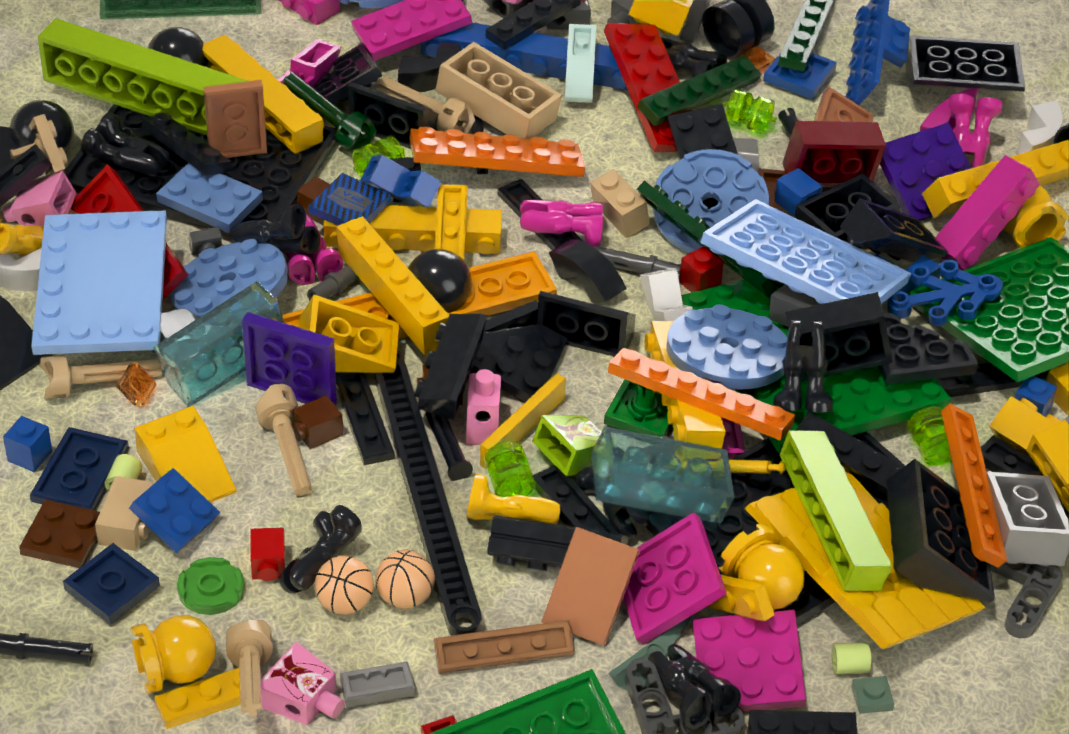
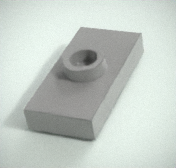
(377, 684)

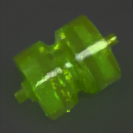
(746, 110)
(387, 146)
(929, 434)
(509, 469)

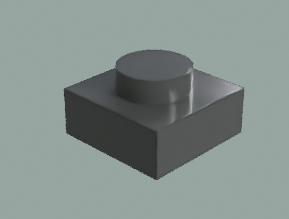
(204, 239)

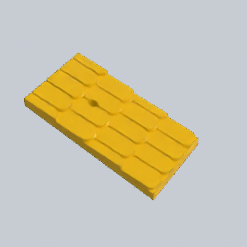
(887, 615)

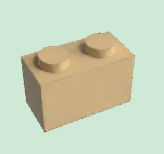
(620, 203)
(116, 521)

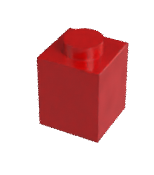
(701, 270)
(267, 553)

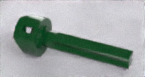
(348, 127)

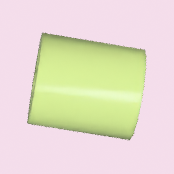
(124, 466)
(851, 658)

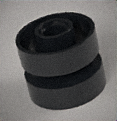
(737, 26)

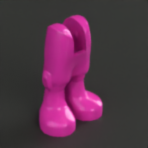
(977, 142)
(562, 217)
(326, 261)

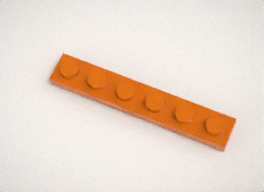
(701, 393)
(973, 486)

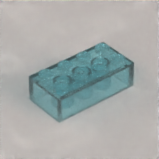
(212, 347)
(662, 475)

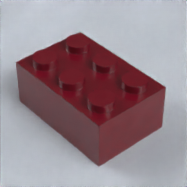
(834, 150)

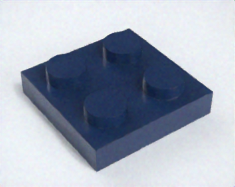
(111, 583)

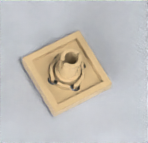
(46, 143)

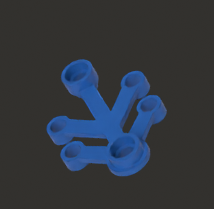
(982, 288)

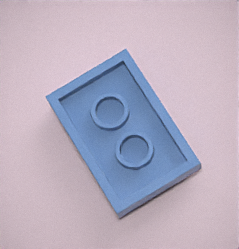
(209, 198)

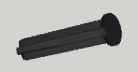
(457, 465)

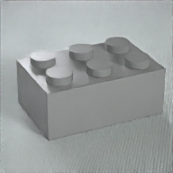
(1030, 519)

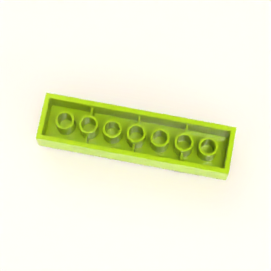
(127, 73)

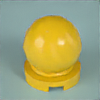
(1037, 220)
(764, 561)
(176, 651)

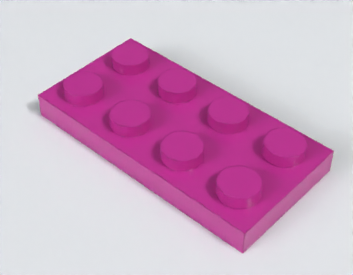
(408, 24)

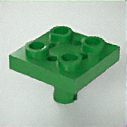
(642, 405)

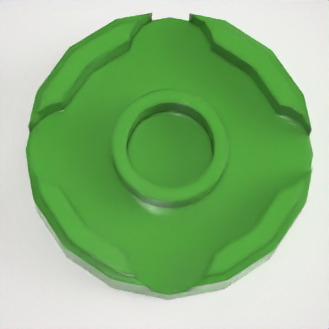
(210, 595)

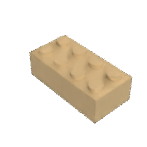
(498, 92)

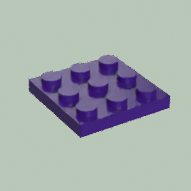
(918, 161)
(289, 357)

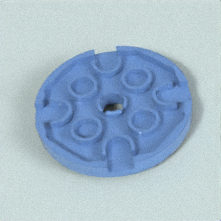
(704, 176)
(227, 271)
(728, 347)

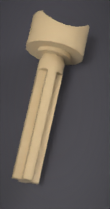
(448, 113)
(63, 376)
(277, 414)
(249, 648)

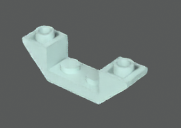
(580, 63)

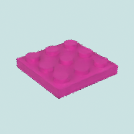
(672, 579)
(755, 657)

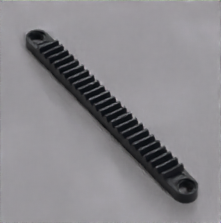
(428, 499)

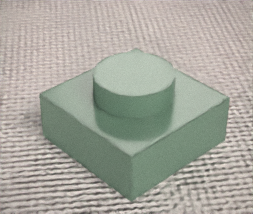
(872, 694)

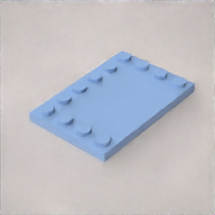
(802, 255)
(100, 283)

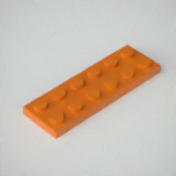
(496, 152)

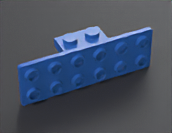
(875, 39)

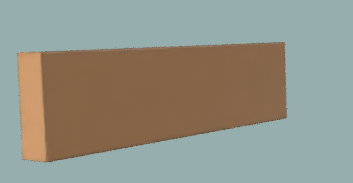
(503, 646)

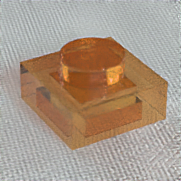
(759, 58)
(136, 384)

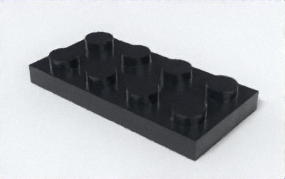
(701, 131)

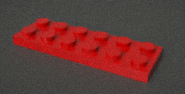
(645, 72)
(109, 195)

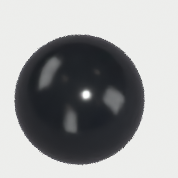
(181, 44)
(19, 125)
(444, 277)

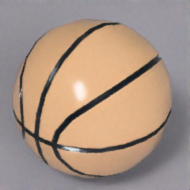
(405, 579)
(344, 585)

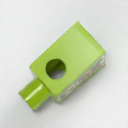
(567, 441)

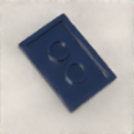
(78, 469)

